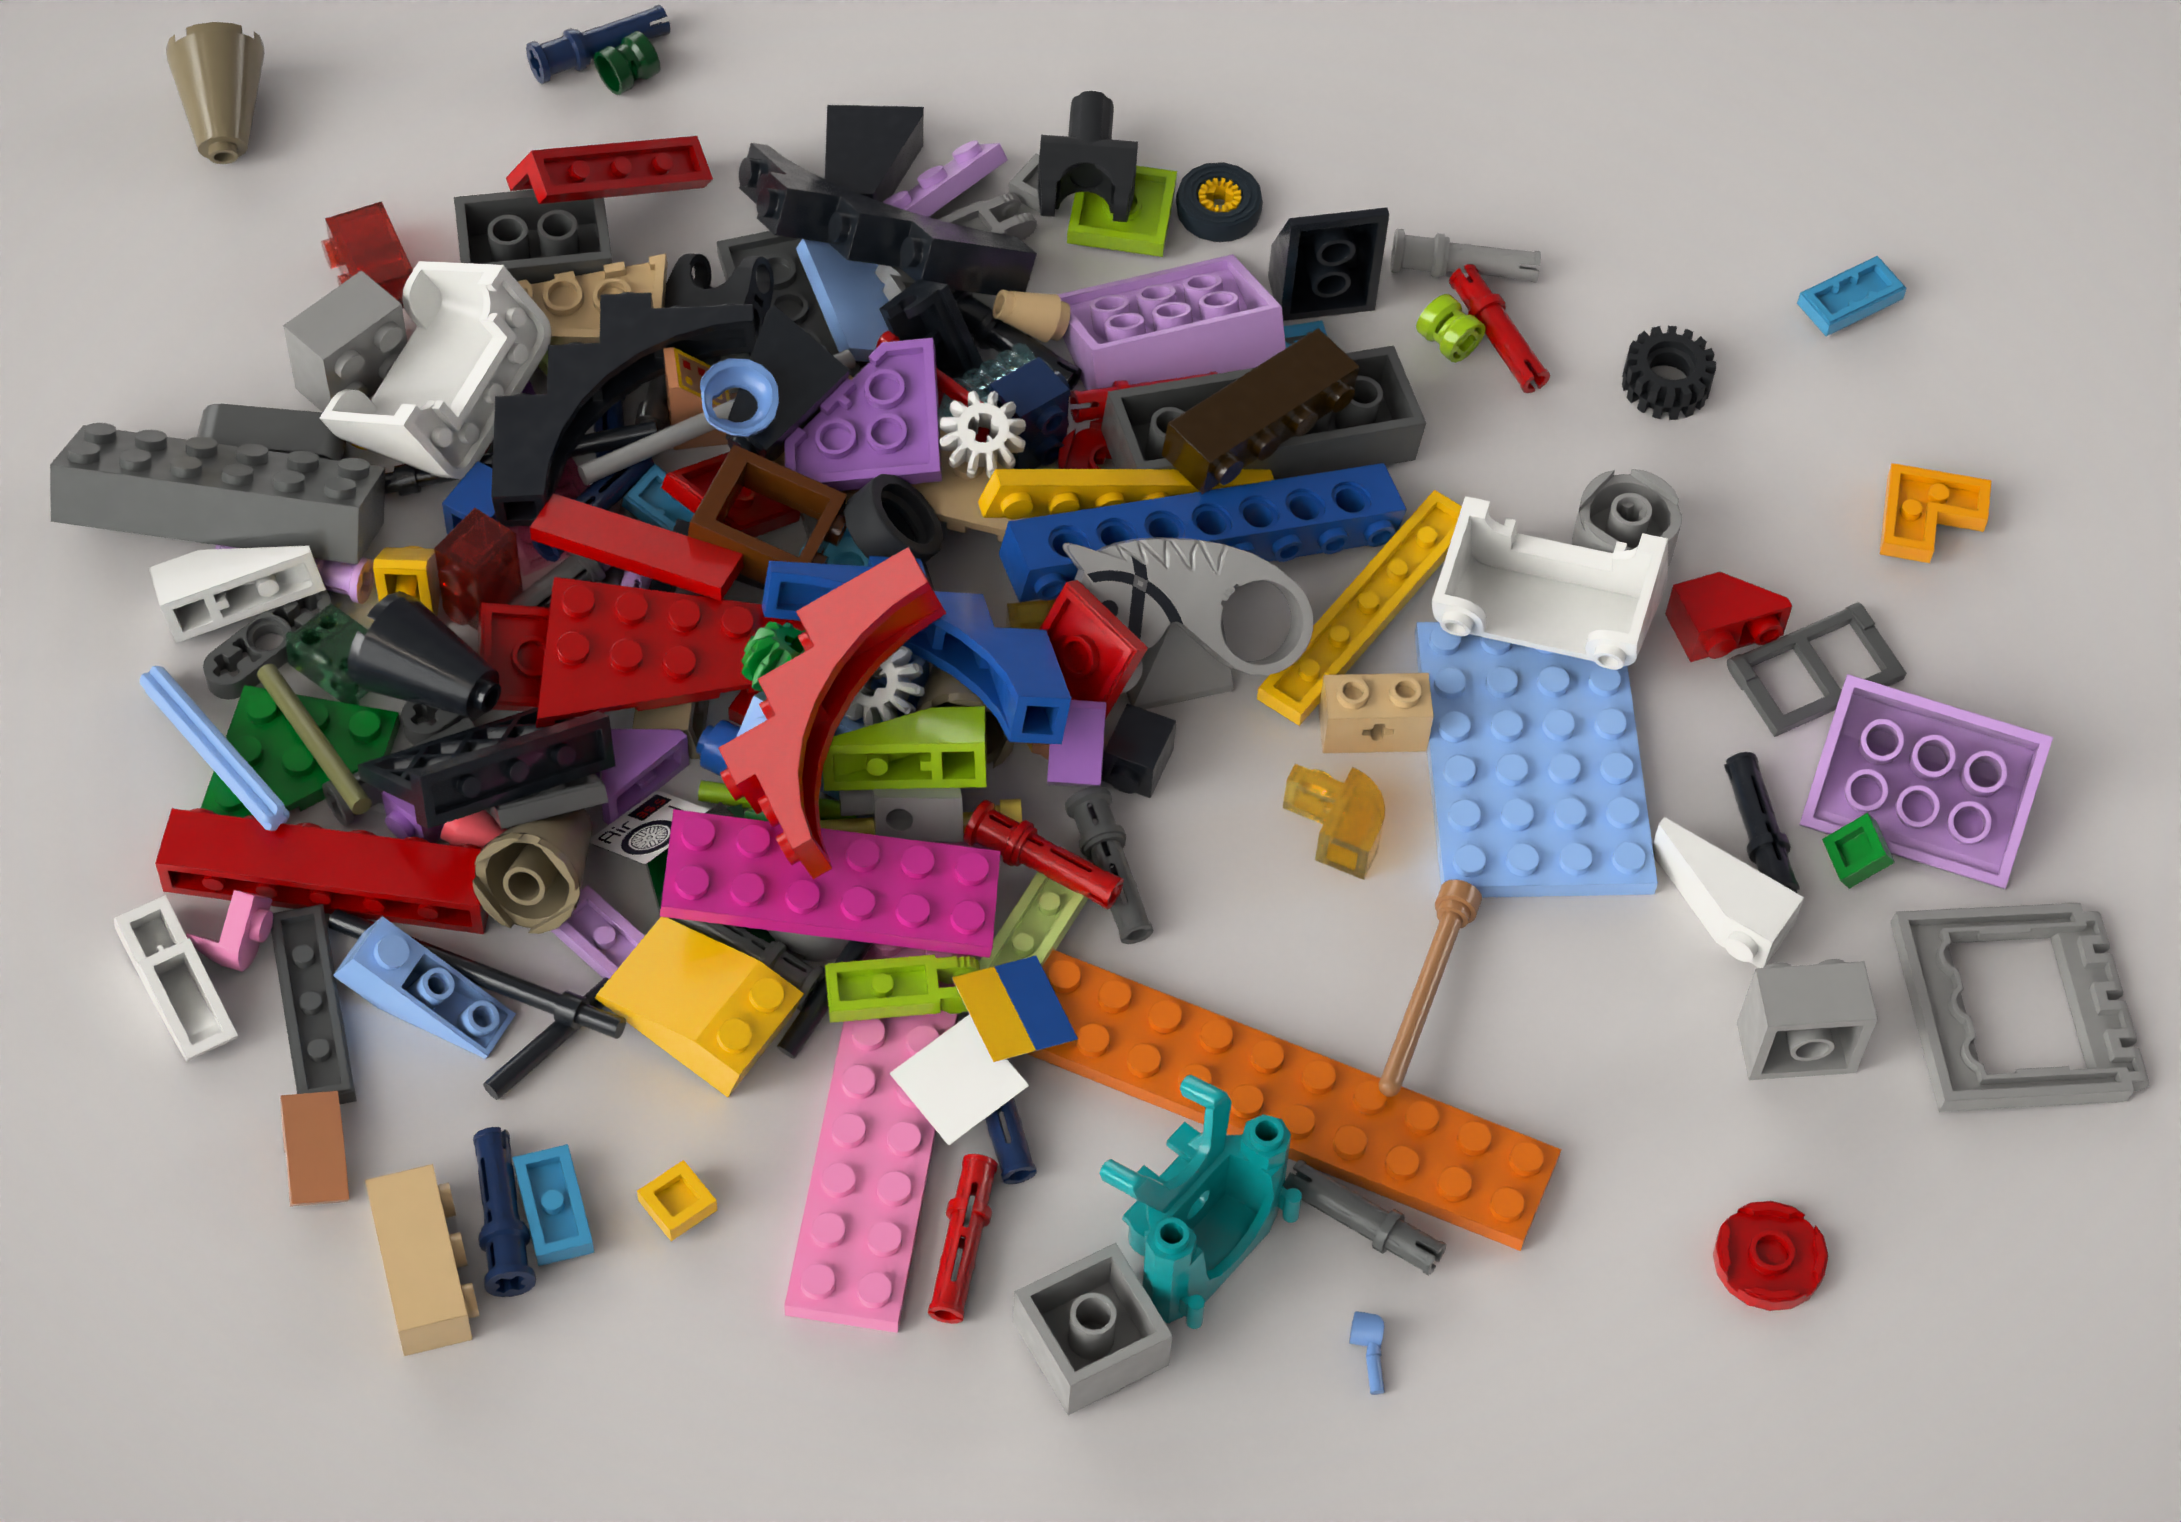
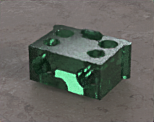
(322, 652)

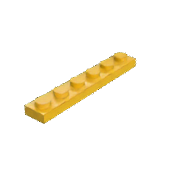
(1054, 491)
(1365, 608)

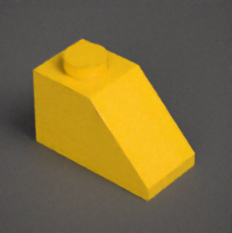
(408, 571)

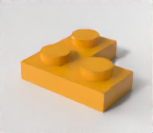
(1922, 499)

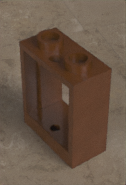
(780, 484)

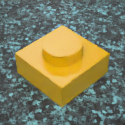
(677, 1200)

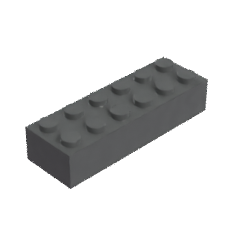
(1374, 428)
(217, 492)

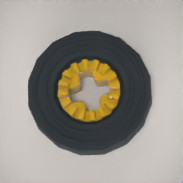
(1224, 182)

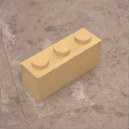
(422, 1259)

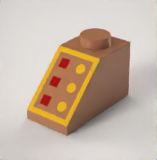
(684, 395)

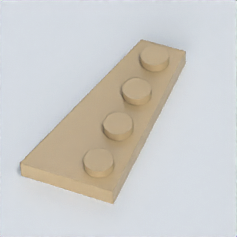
(574, 301)

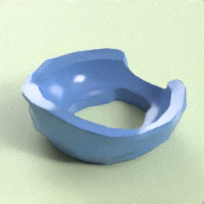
(744, 375)

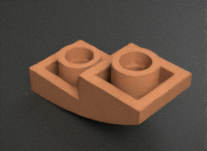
(314, 1148)

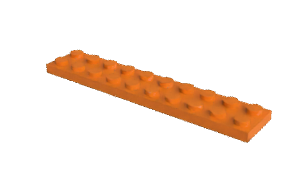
(1335, 1113)

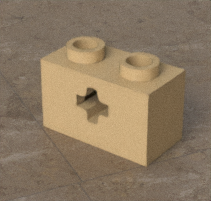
(1375, 713)

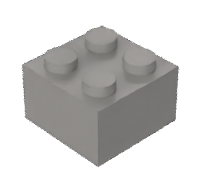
(345, 340)
(1806, 1019)
(1092, 1328)

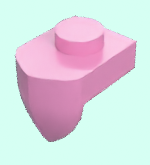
(244, 928)

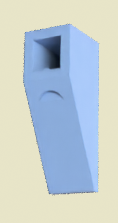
(422, 989)

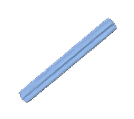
(214, 748)

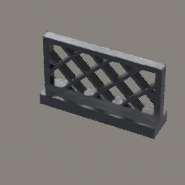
(492, 764)

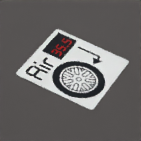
(644, 829)

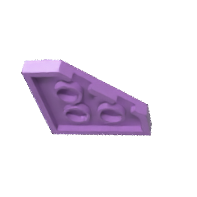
(876, 423)

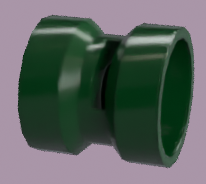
(627, 62)

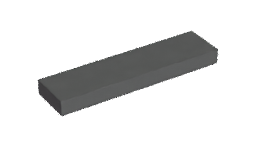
(312, 1003)

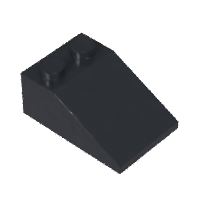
(1328, 263)

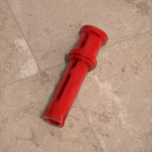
(1023, 845)

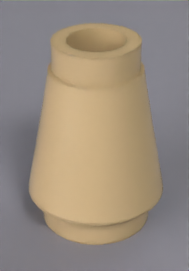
(1033, 313)

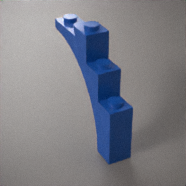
(1005, 667)

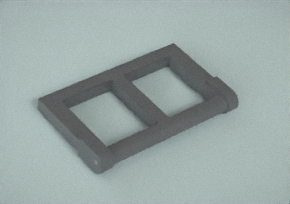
(1799, 640)

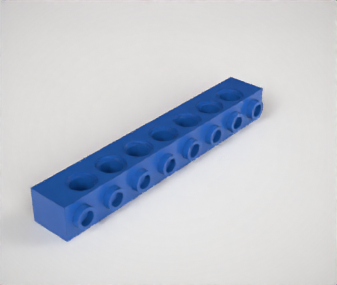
(1264, 518)

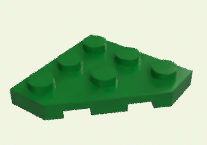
(281, 757)

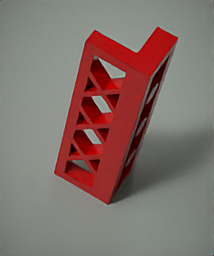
(612, 170)

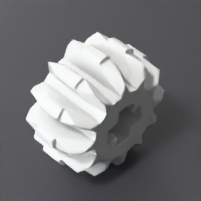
(1001, 439)
(885, 702)

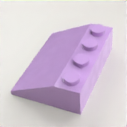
(1173, 324)
(1932, 776)

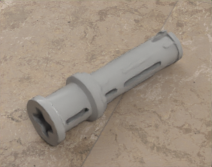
(1441, 255)

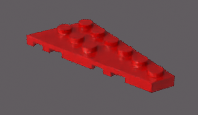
(641, 648)

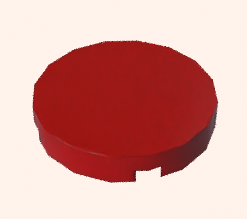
(1770, 1256)

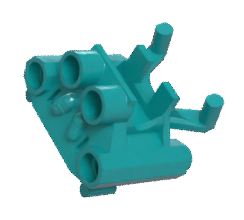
(1206, 1205)

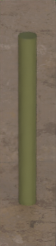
(314, 739)

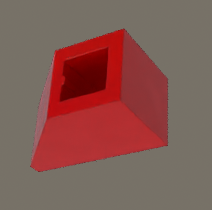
(1724, 614)

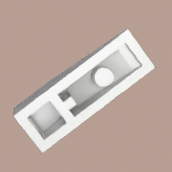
(229, 585)
(1731, 899)

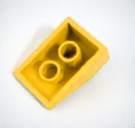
(701, 1001)

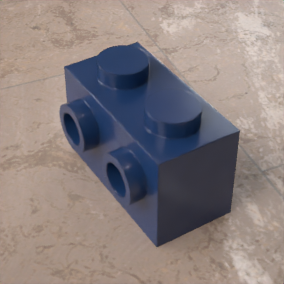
(1043, 404)

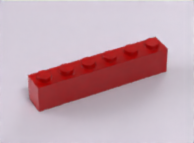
(314, 866)

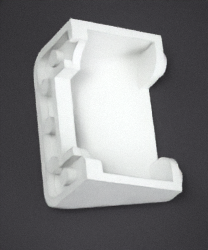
(471, 343)
(1548, 590)

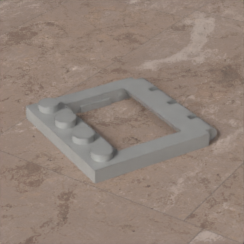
(2089, 985)

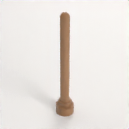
(1455, 908)

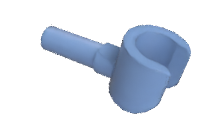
(1368, 1331)

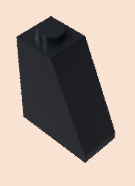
(872, 147)
(804, 379)

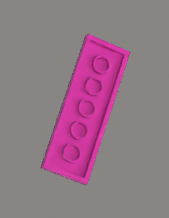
(874, 893)

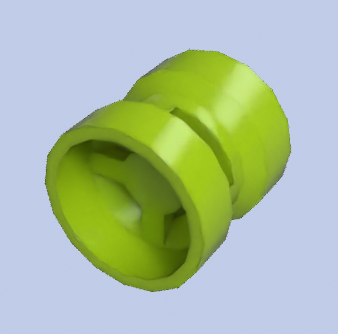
(1450, 328)

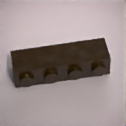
(1260, 411)

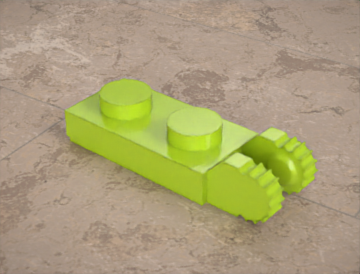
(895, 987)

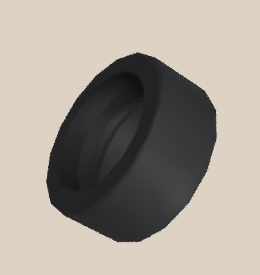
(888, 502)

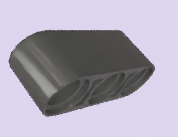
(272, 427)

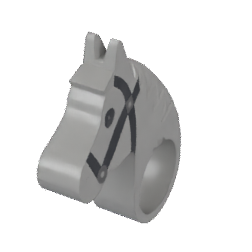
(1184, 582)

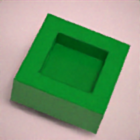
(1858, 850)

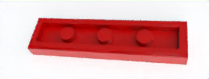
(637, 547)

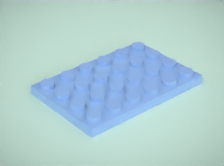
(1534, 770)

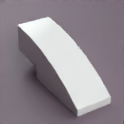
(175, 978)

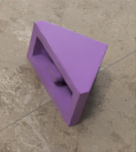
(1080, 755)
(643, 765)

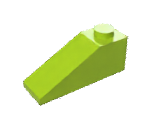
(911, 752)

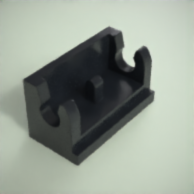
(931, 311)

